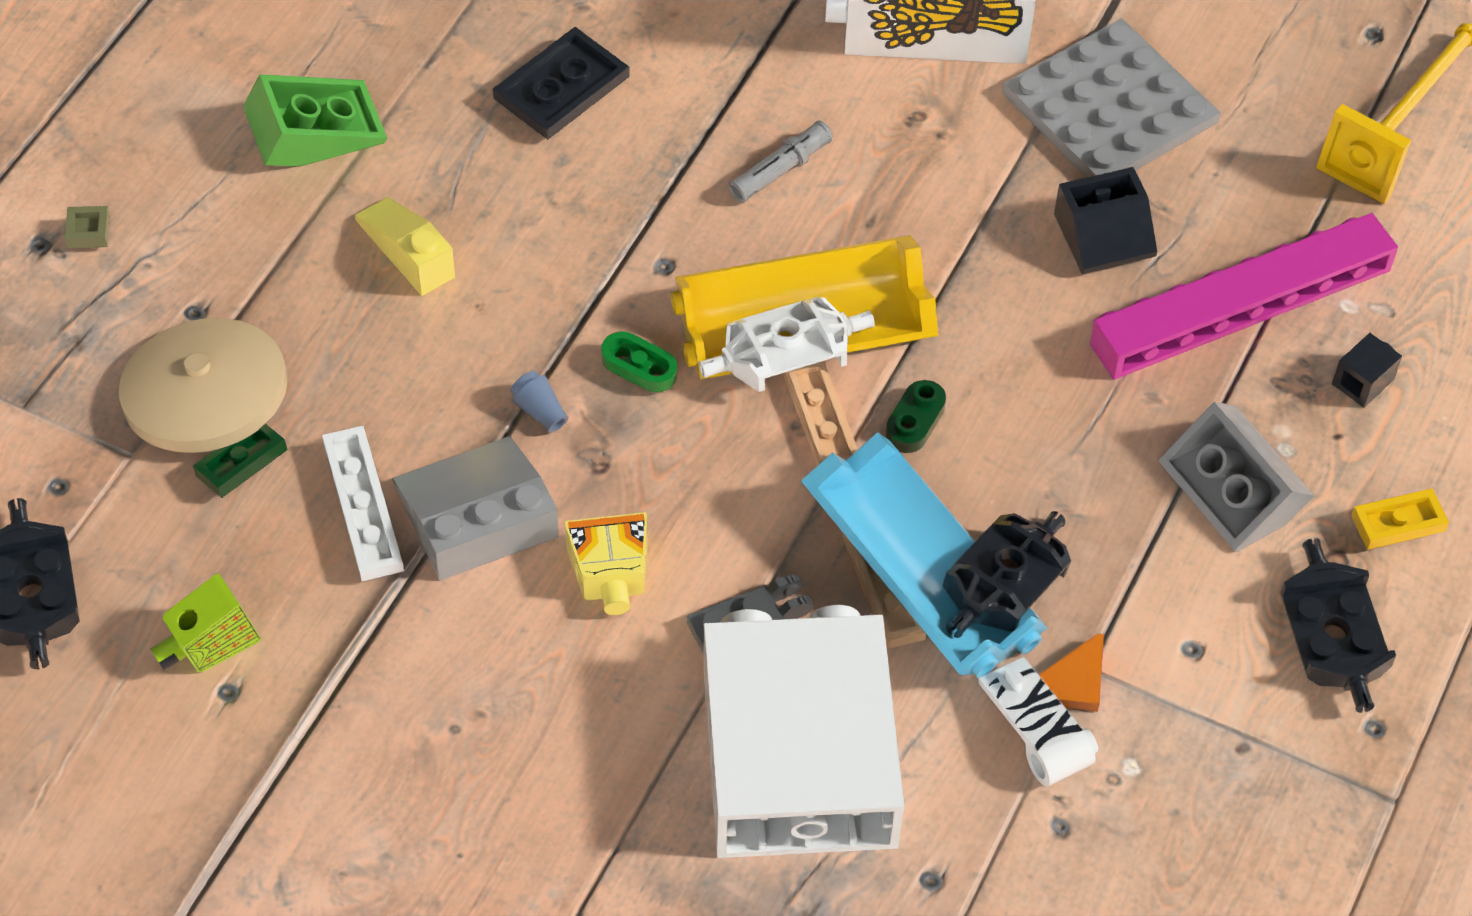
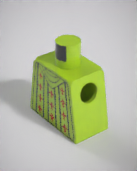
(206, 628)

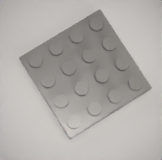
(1111, 102)

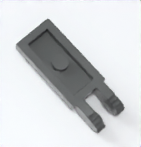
(757, 599)

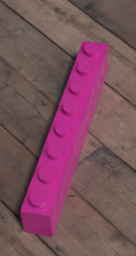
(1242, 295)

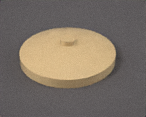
(203, 385)

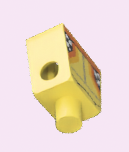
(609, 558)

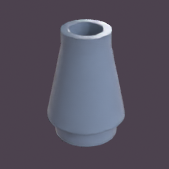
(538, 399)

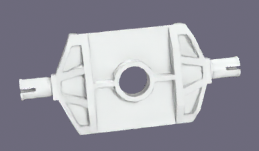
(758, 352)

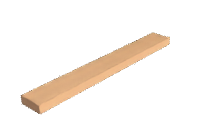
(828, 433)

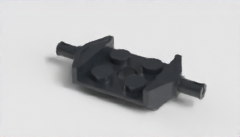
(38, 556)
(998, 594)
(1336, 596)

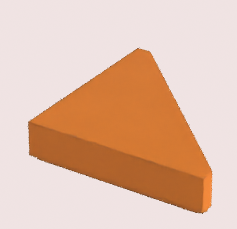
(1078, 676)

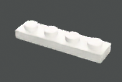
(362, 503)

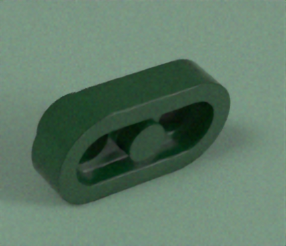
(918, 413)

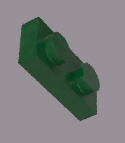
(236, 463)

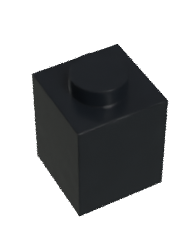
(1367, 369)

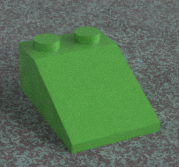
(311, 118)

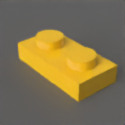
(1400, 518)

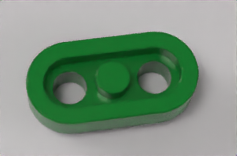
(642, 361)

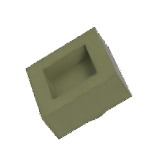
(87, 227)

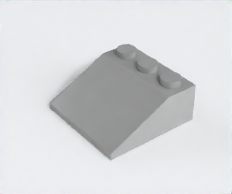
(478, 507)

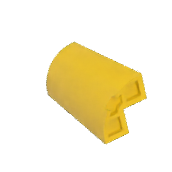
(853, 278)

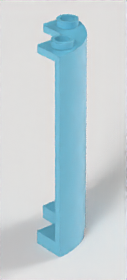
(911, 547)

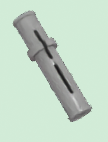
(794, 152)

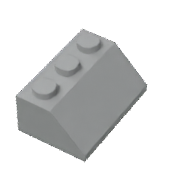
(1235, 476)

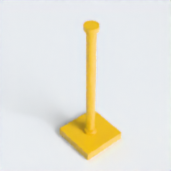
(1371, 153)

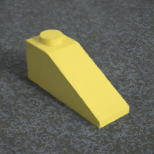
(409, 244)

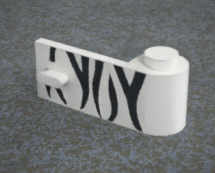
(1052, 736)

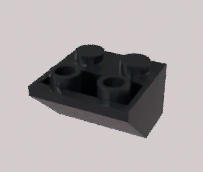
(1106, 220)

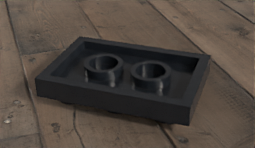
(561, 82)

